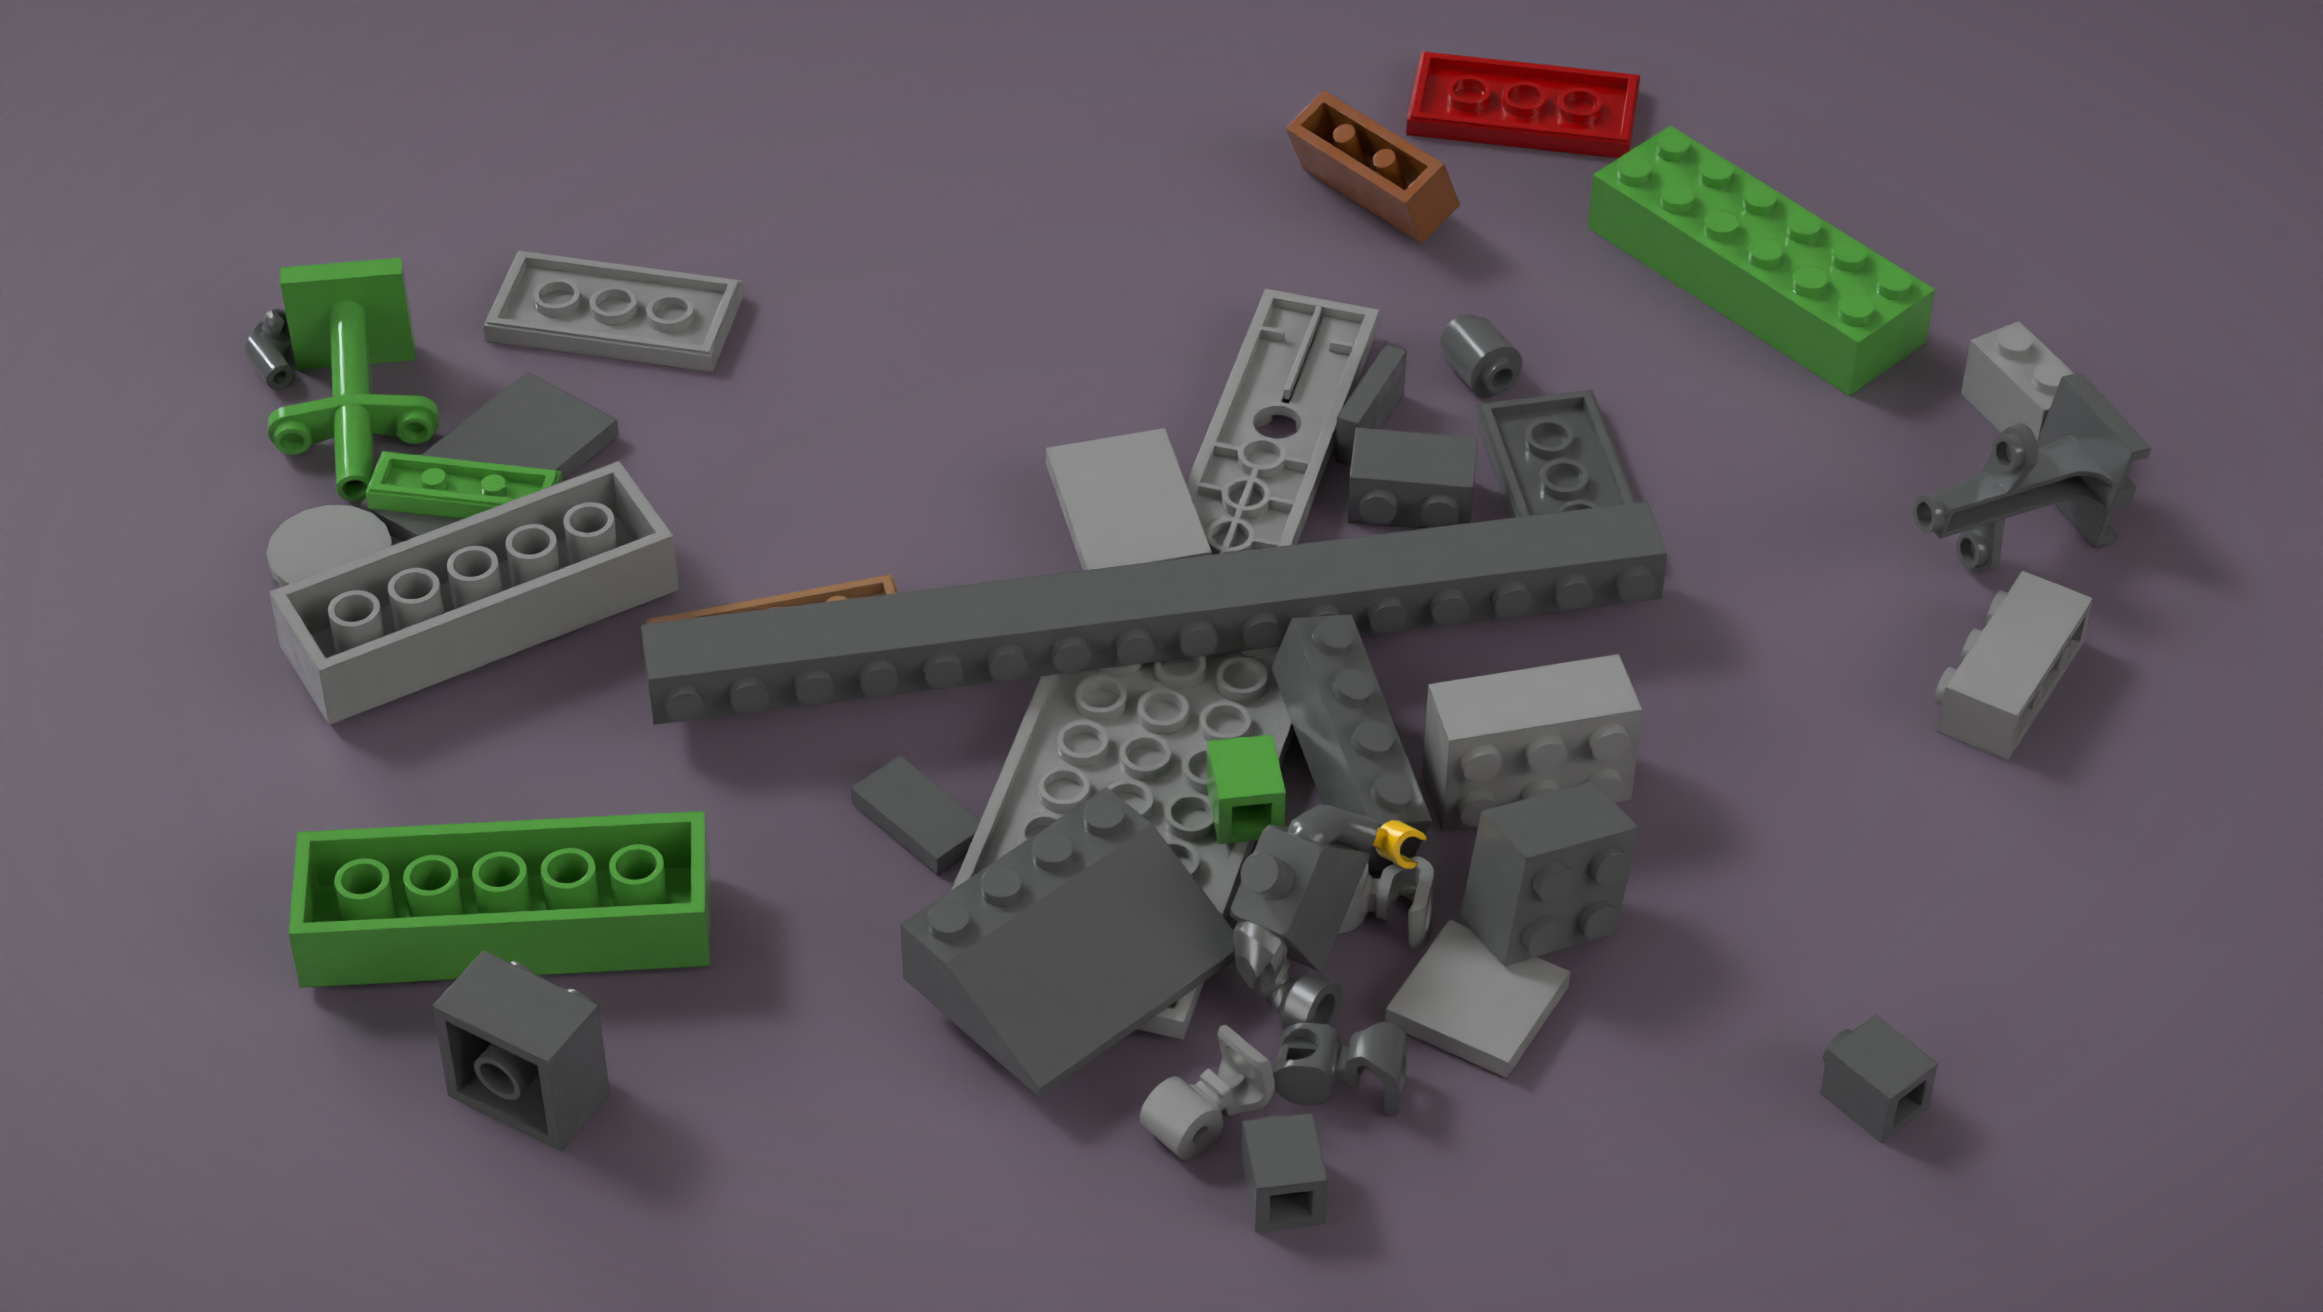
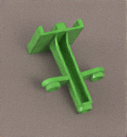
(347, 321)

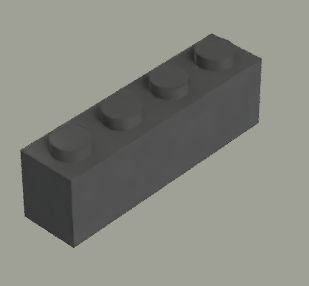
(1347, 727)

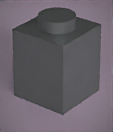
(1877, 1077)
(1284, 1172)

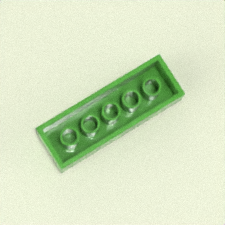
(1761, 259)
(523, 890)

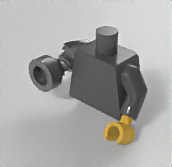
(1296, 901)

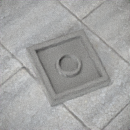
(1475, 1004)

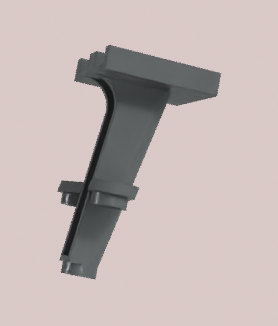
(2074, 464)

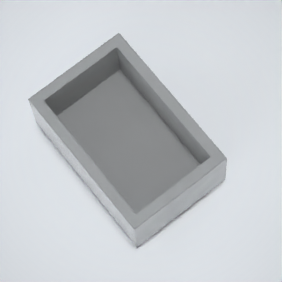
(1529, 736)

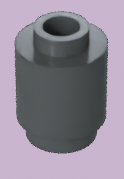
(1480, 355)

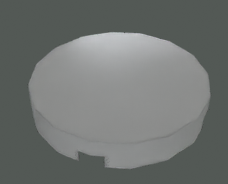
(322, 540)

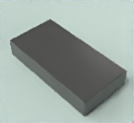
(1371, 400)
(916, 813)

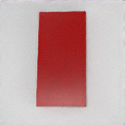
(1523, 105)

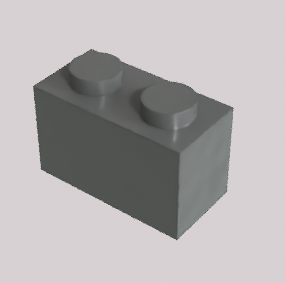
(1411, 478)

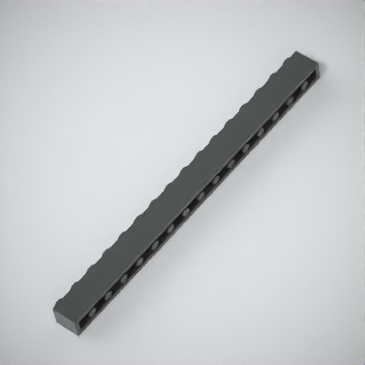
(1148, 611)

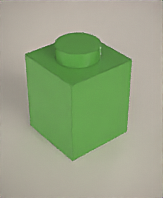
(1244, 787)

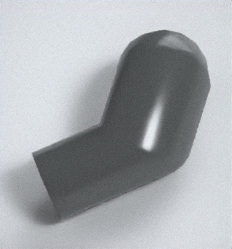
(267, 349)

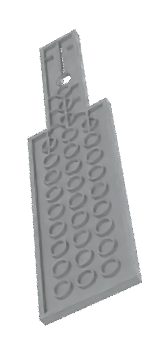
(1150, 723)

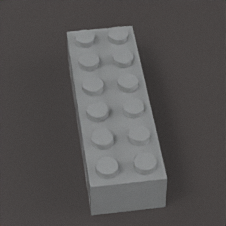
(474, 591)

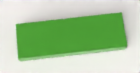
(450, 485)

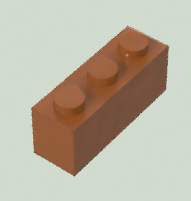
(1373, 166)

